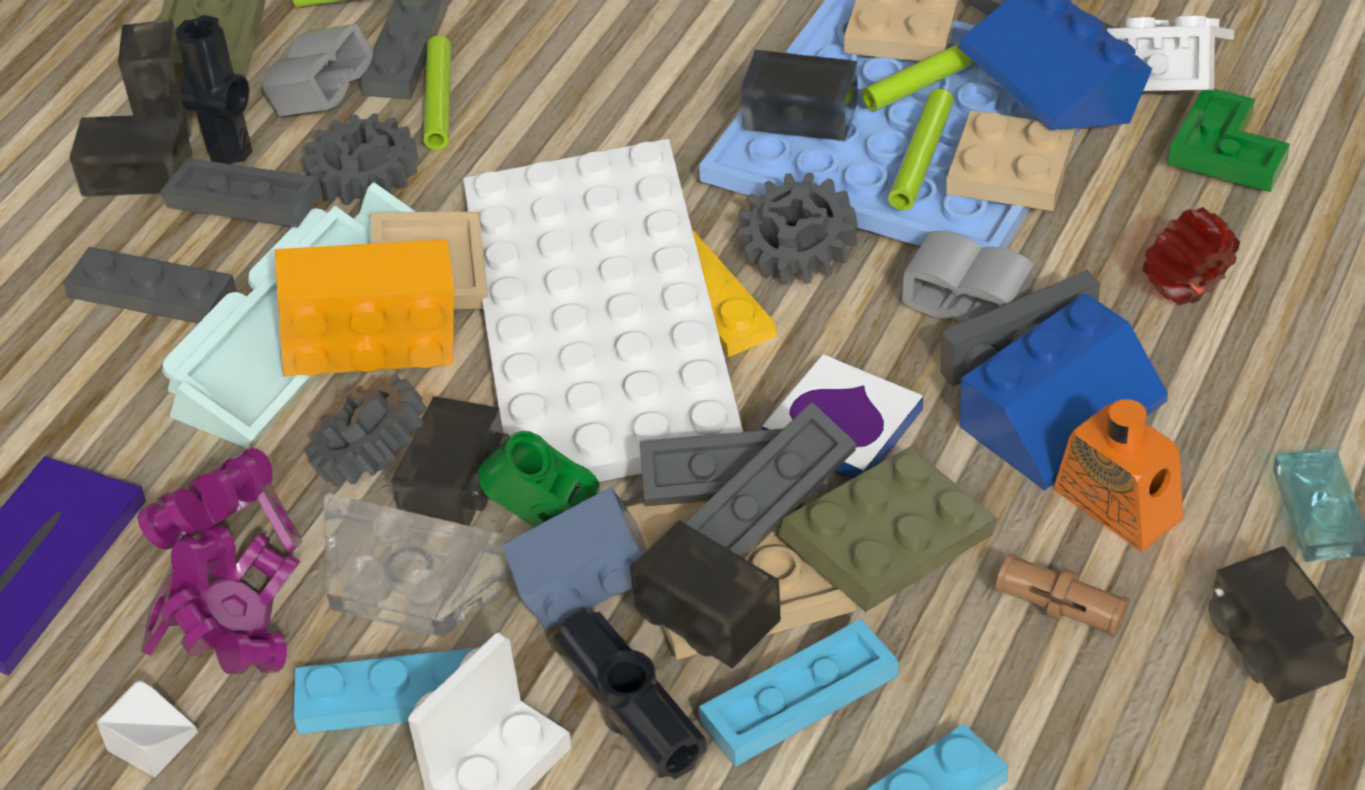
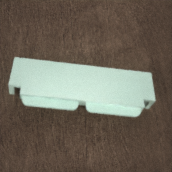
(231, 363)

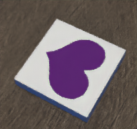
(860, 403)

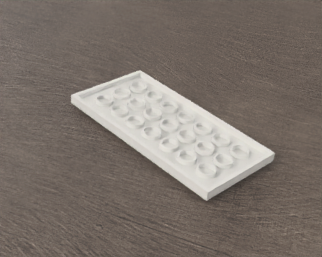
(599, 307)

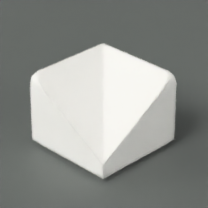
(145, 729)

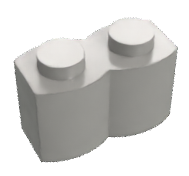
(318, 70)
(962, 279)

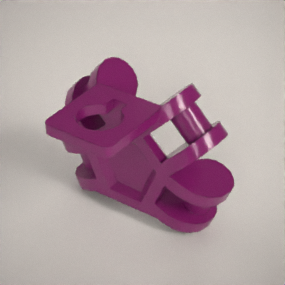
(216, 497)
(224, 611)

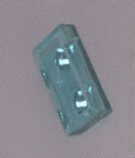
(1320, 504)

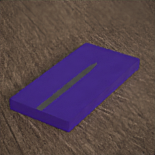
(49, 544)

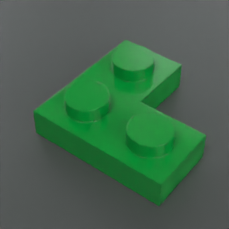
(1216, 145)

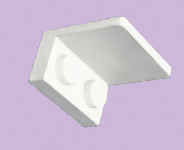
(1178, 54)
(480, 731)

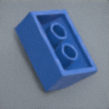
(1059, 63)
(1052, 382)

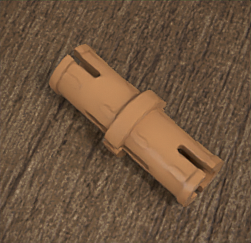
(1062, 594)

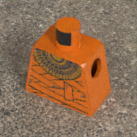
(1123, 474)

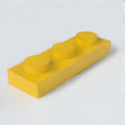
(737, 314)

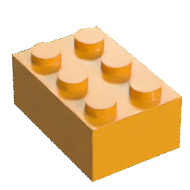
(365, 307)

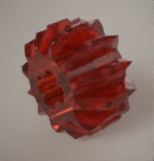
(1191, 256)

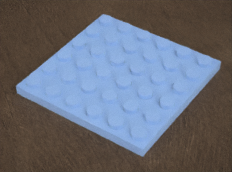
(876, 146)

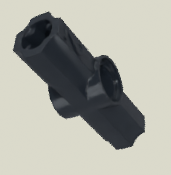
(214, 89)
(630, 694)

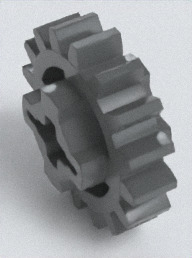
(361, 154)
(799, 226)
(366, 430)

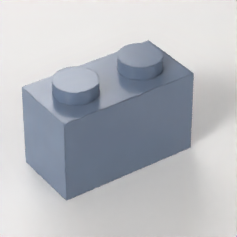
(576, 558)

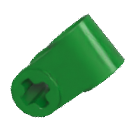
(534, 478)

